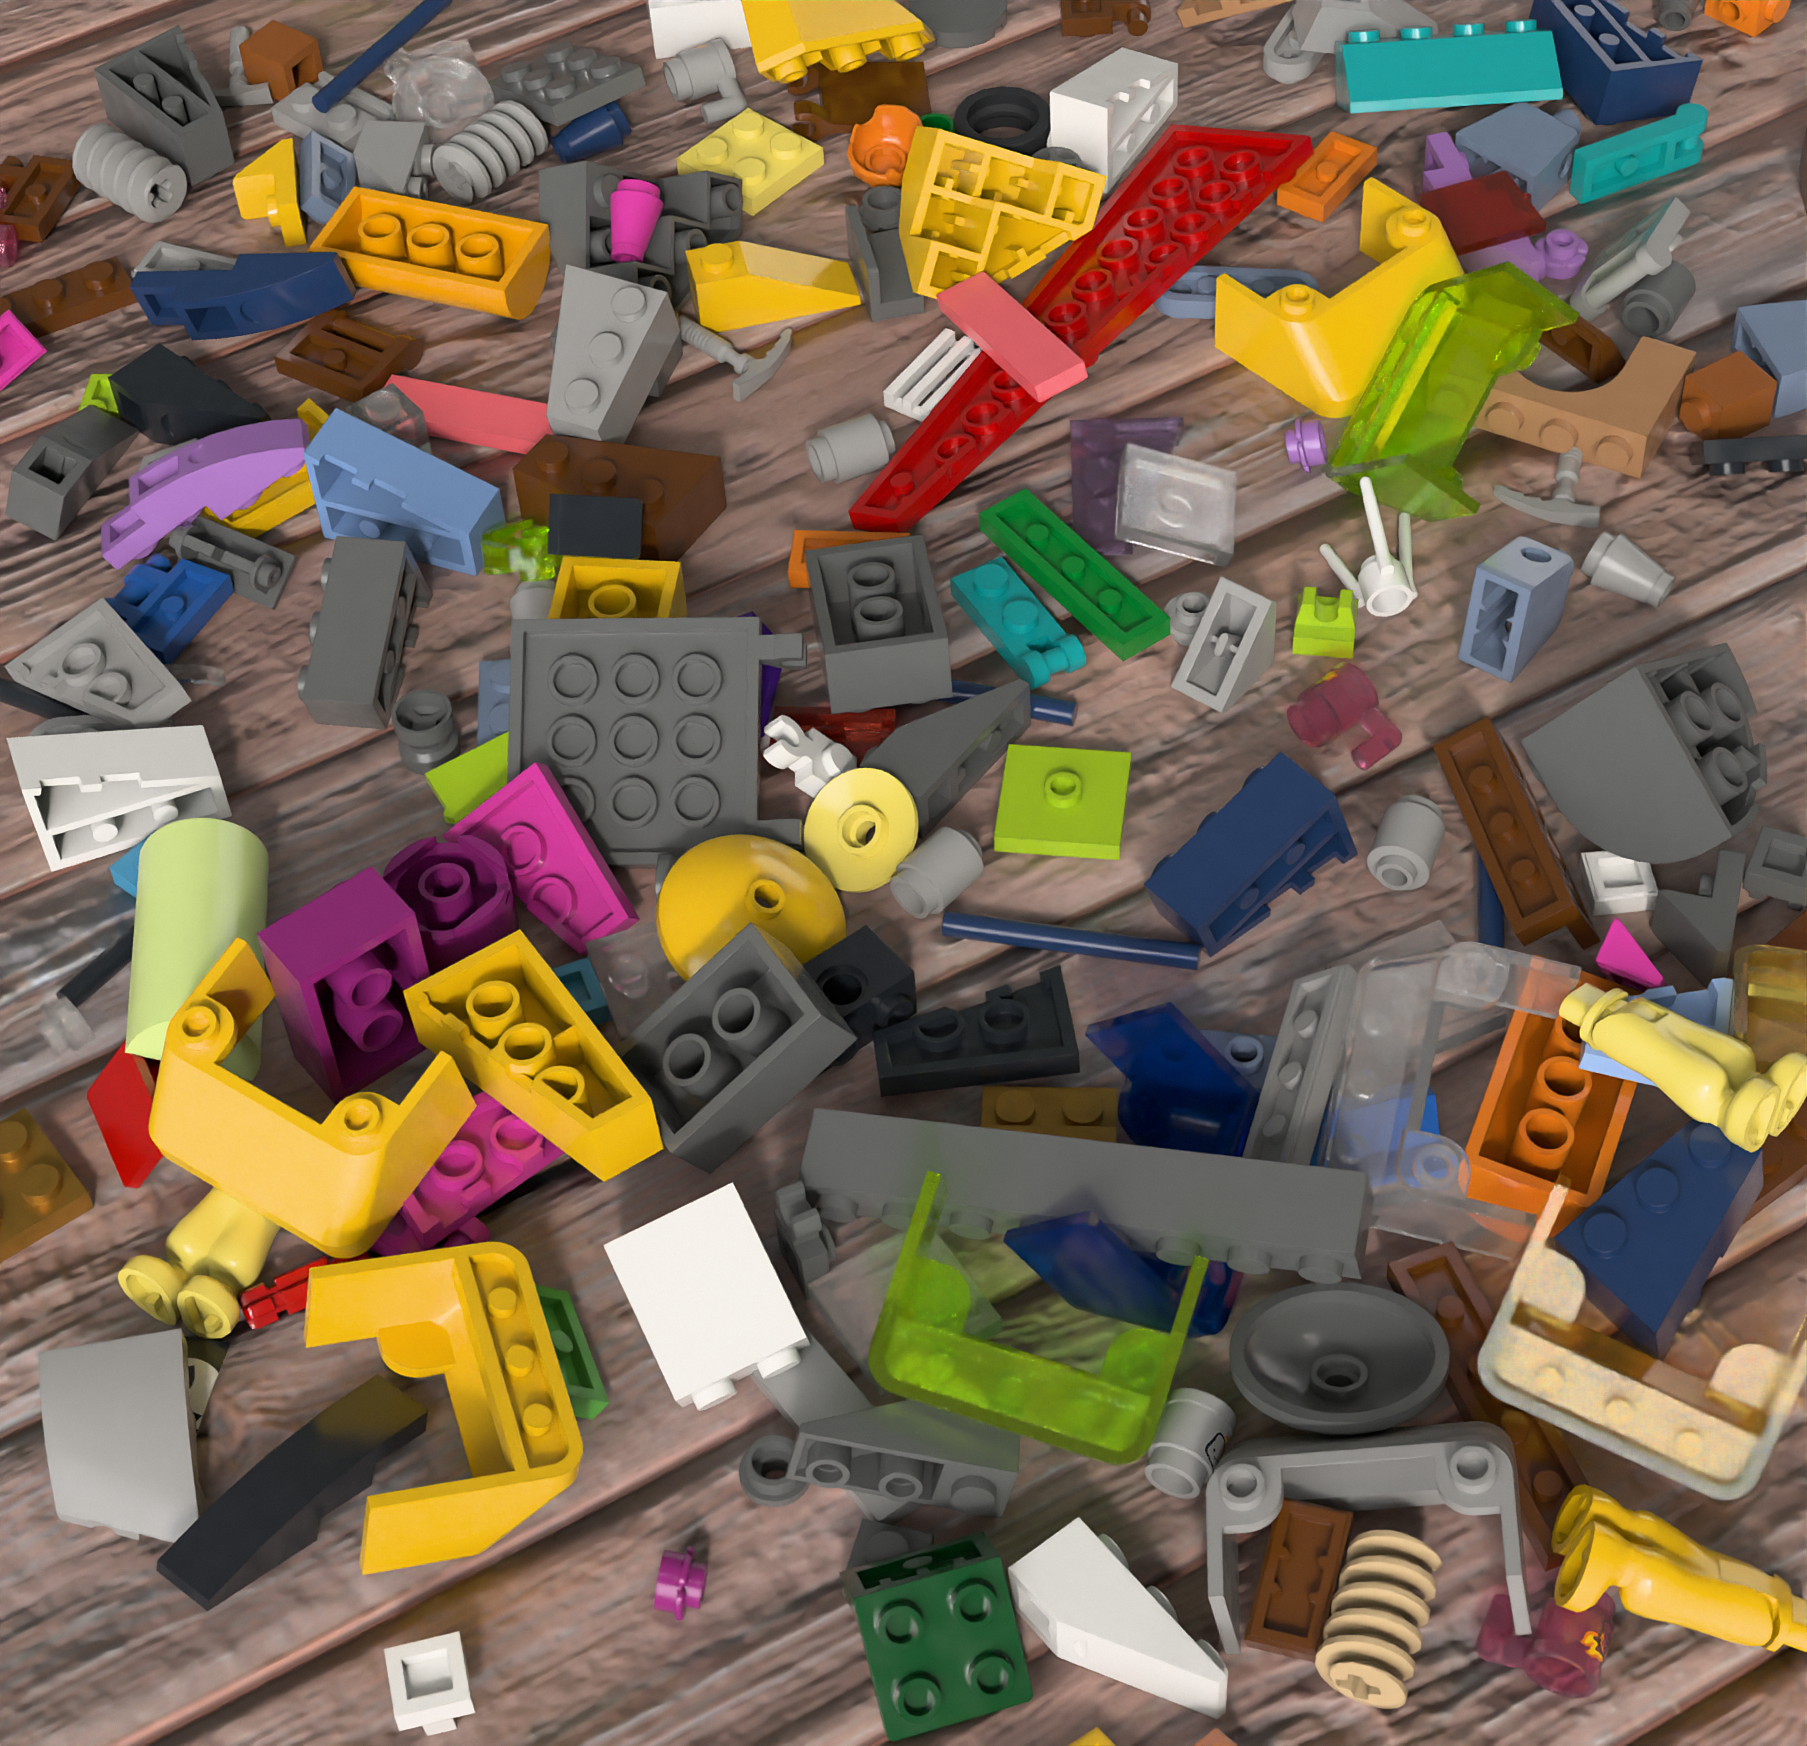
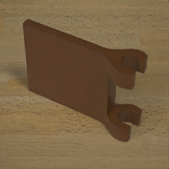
(855, 94)

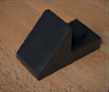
(595, 526)

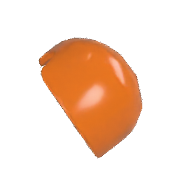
(882, 145)

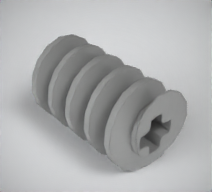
(489, 151)
(128, 173)

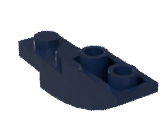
(252, 298)

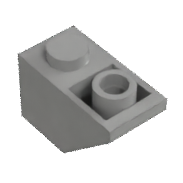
(395, 157)

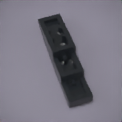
(282, 1498)

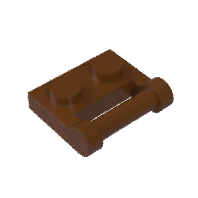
(346, 355)

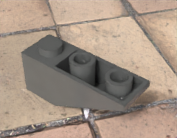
(66, 469)
(910, 1456)

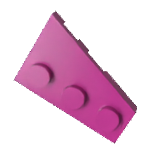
(550, 858)

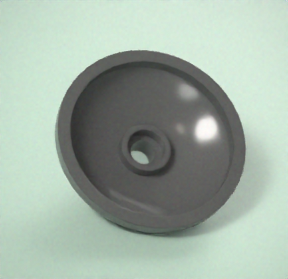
(1339, 1358)

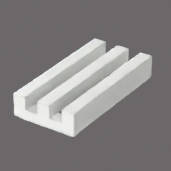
(929, 374)

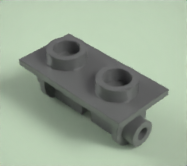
(254, 567)

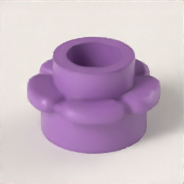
(1562, 253)
(1307, 443)

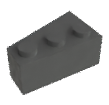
(167, 105)
(361, 631)

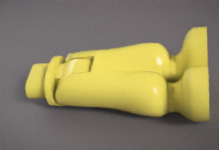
(1692, 1064)
(208, 1264)

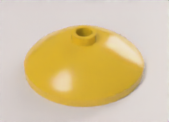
(713, 899)

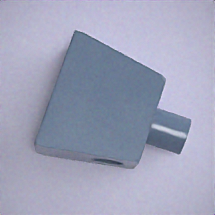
(1525, 143)
(1777, 342)
(1520, 586)

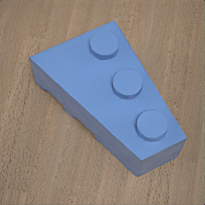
(393, 491)

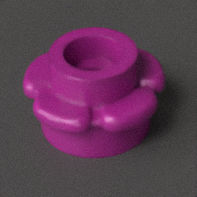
(680, 1582)

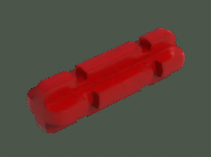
(288, 1293)

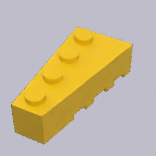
(536, 1054)

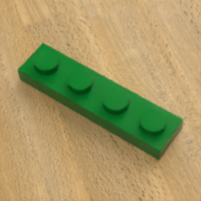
(1074, 574)

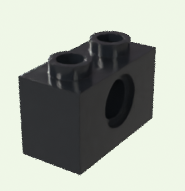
(865, 986)

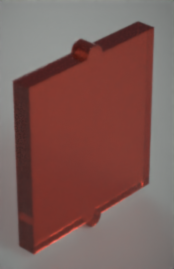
(1483, 212)

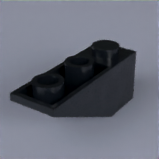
(176, 400)

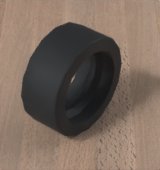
(1005, 108)

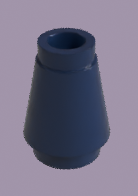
(592, 134)

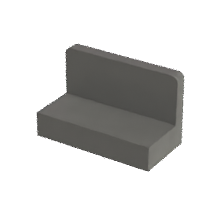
(881, 270)

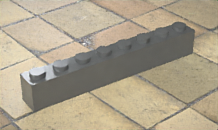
(1150, 1197)

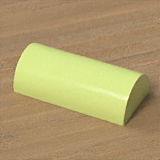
(194, 896)

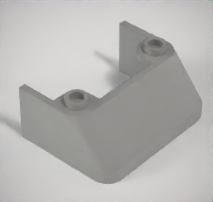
(1449, 1463)

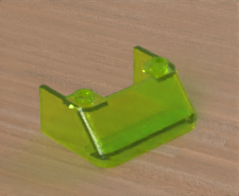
(1435, 385)
(931, 1361)

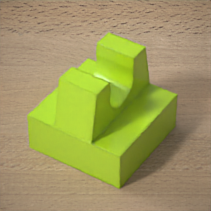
(1325, 624)

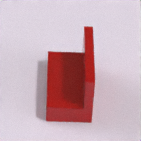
(122, 1107)

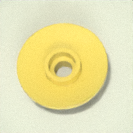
(839, 825)

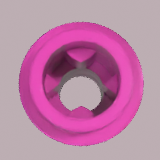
(634, 216)

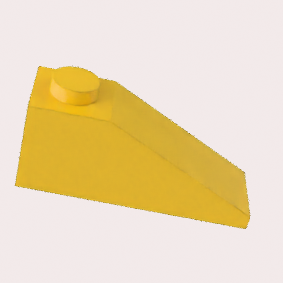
(759, 284)

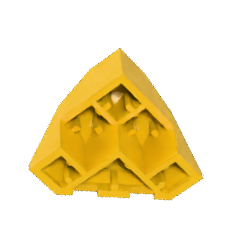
(986, 209)

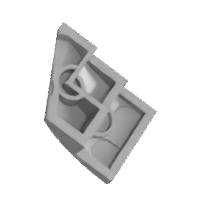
(122, 1435)

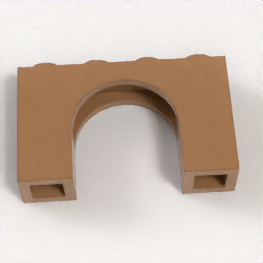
(1612, 424)

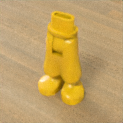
(1668, 1575)

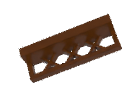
(1512, 836)

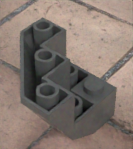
(696, 212)

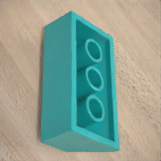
(1446, 68)

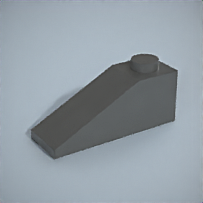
(952, 748)

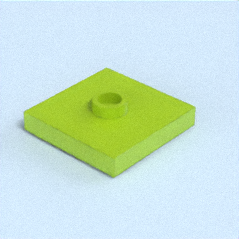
(1063, 802)

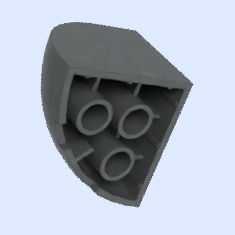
(1657, 758)

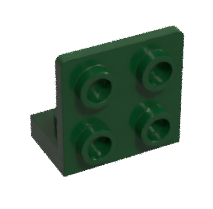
(938, 1635)

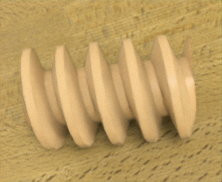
(1378, 1617)

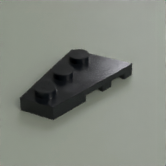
(993, 1042)

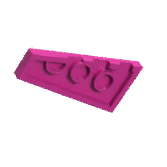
(476, 1169)

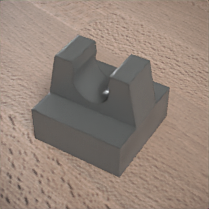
(1778, 868)

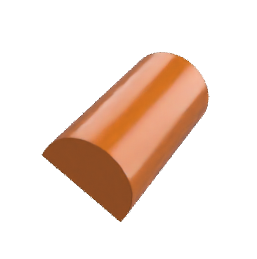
(1546, 1119)

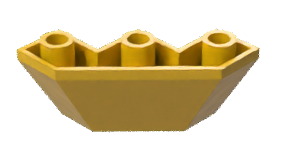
(837, 33)

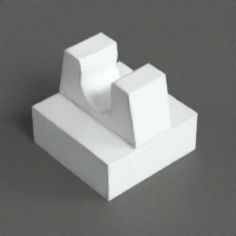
(429, 1683)

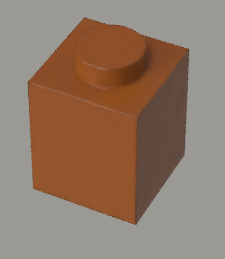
(281, 58)
(1727, 398)

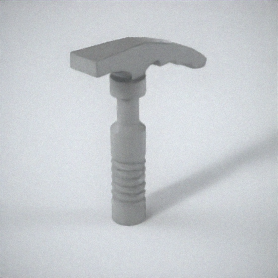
(239, 91)
(752, 371)
(1562, 506)

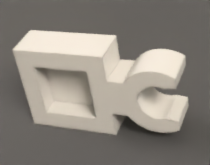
(808, 754)

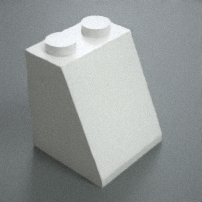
(708, 1298)

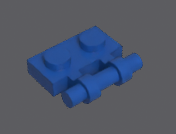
(173, 603)

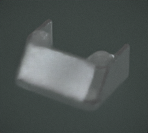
(1385, 1081)

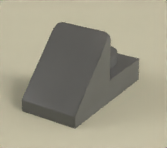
(1702, 925)

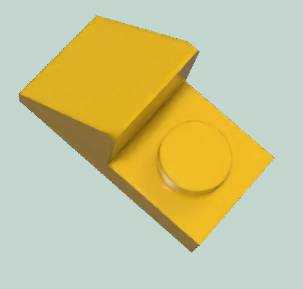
(272, 190)

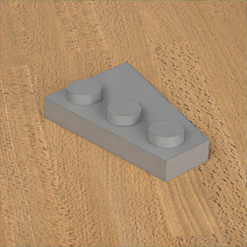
(101, 670)

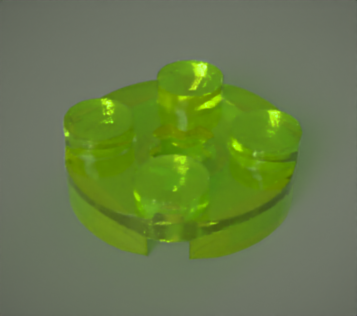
(521, 549)

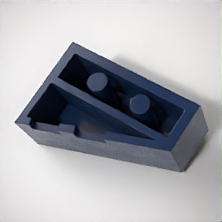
(1614, 65)

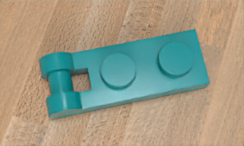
(1639, 154)
(1016, 623)

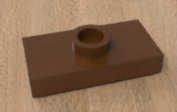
(1299, 1579)

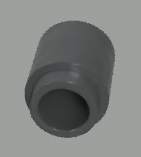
(1658, 301)

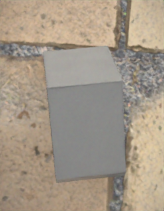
(1229, 647)

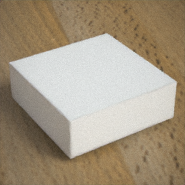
(1617, 883)

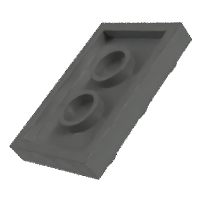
(566, 82)

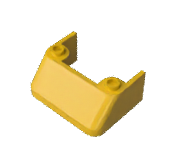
(1330, 347)
(320, 1181)
(484, 1328)

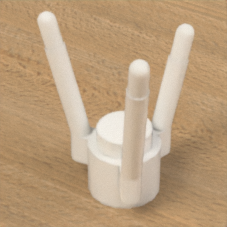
(1383, 582)

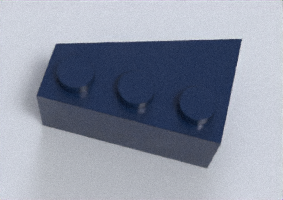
(1250, 854)
(1662, 1232)

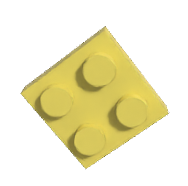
(759, 153)

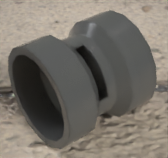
(425, 730)

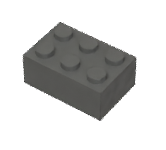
(878, 624)
(733, 1047)

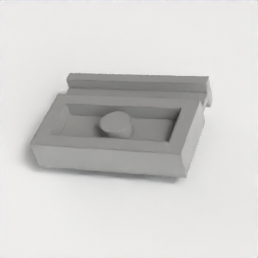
(339, 124)

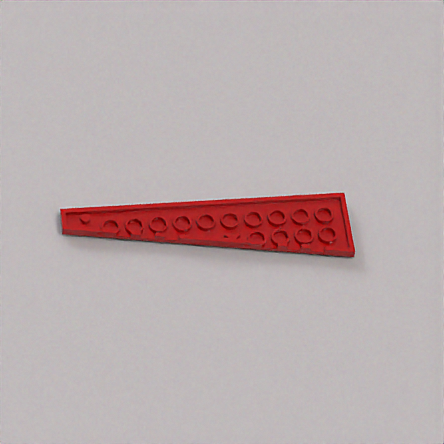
(1142, 242)

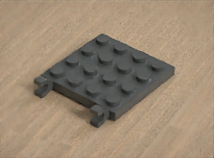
(649, 727)

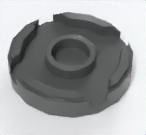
(961, 21)

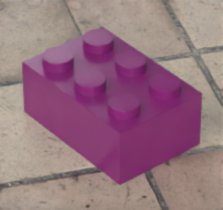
(343, 979)

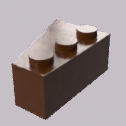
(677, 489)

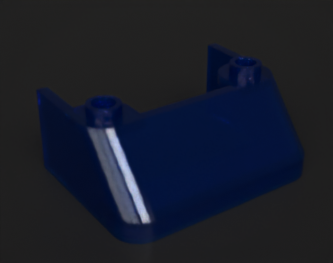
(1174, 1098)

